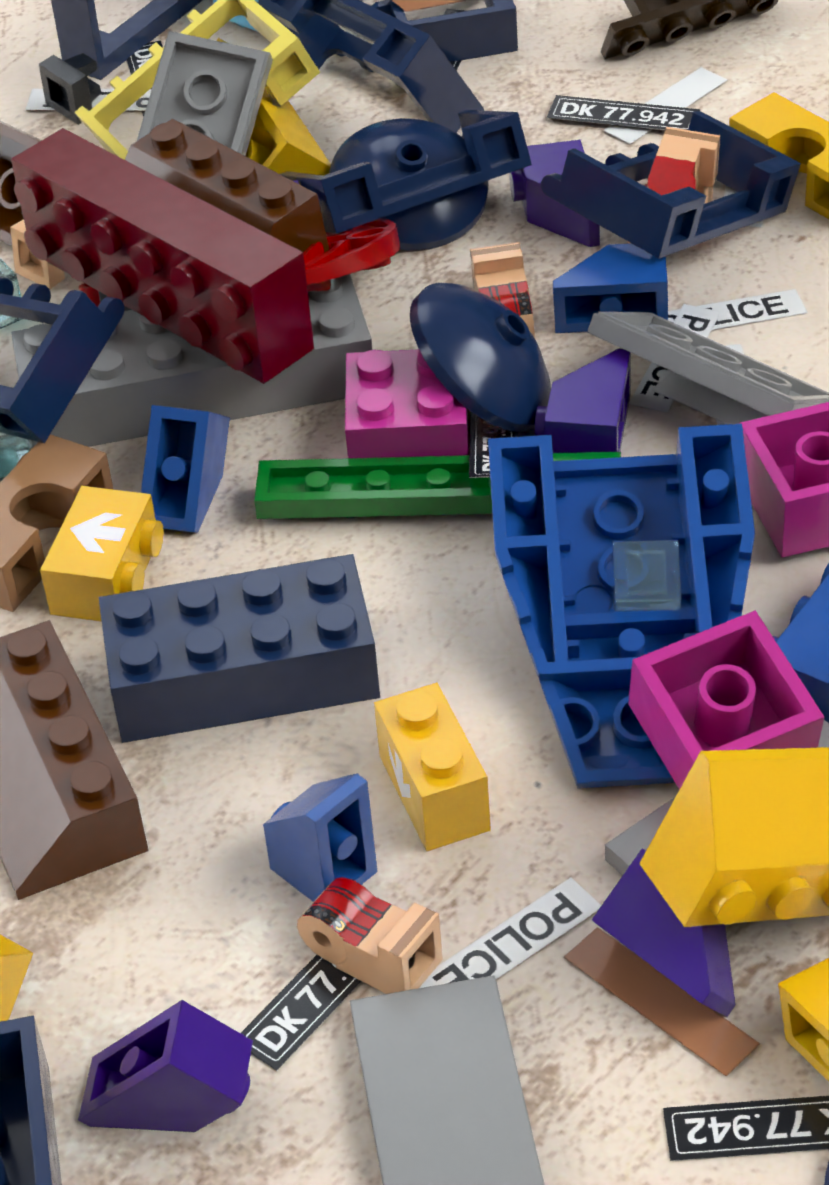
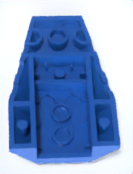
(557, 563)

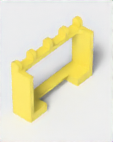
(288, 73)

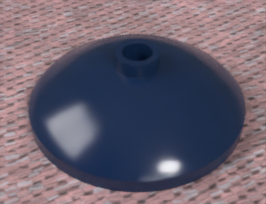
(407, 147)
(481, 354)

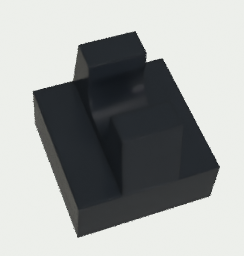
(67, 84)

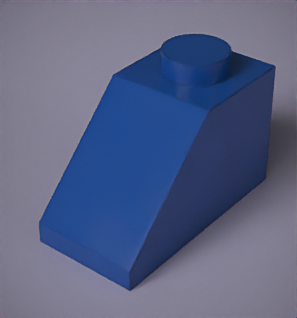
(610, 281)
(184, 464)
(323, 836)

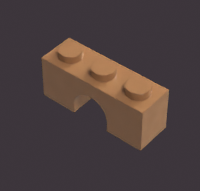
(37, 498)

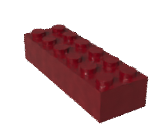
(165, 254)

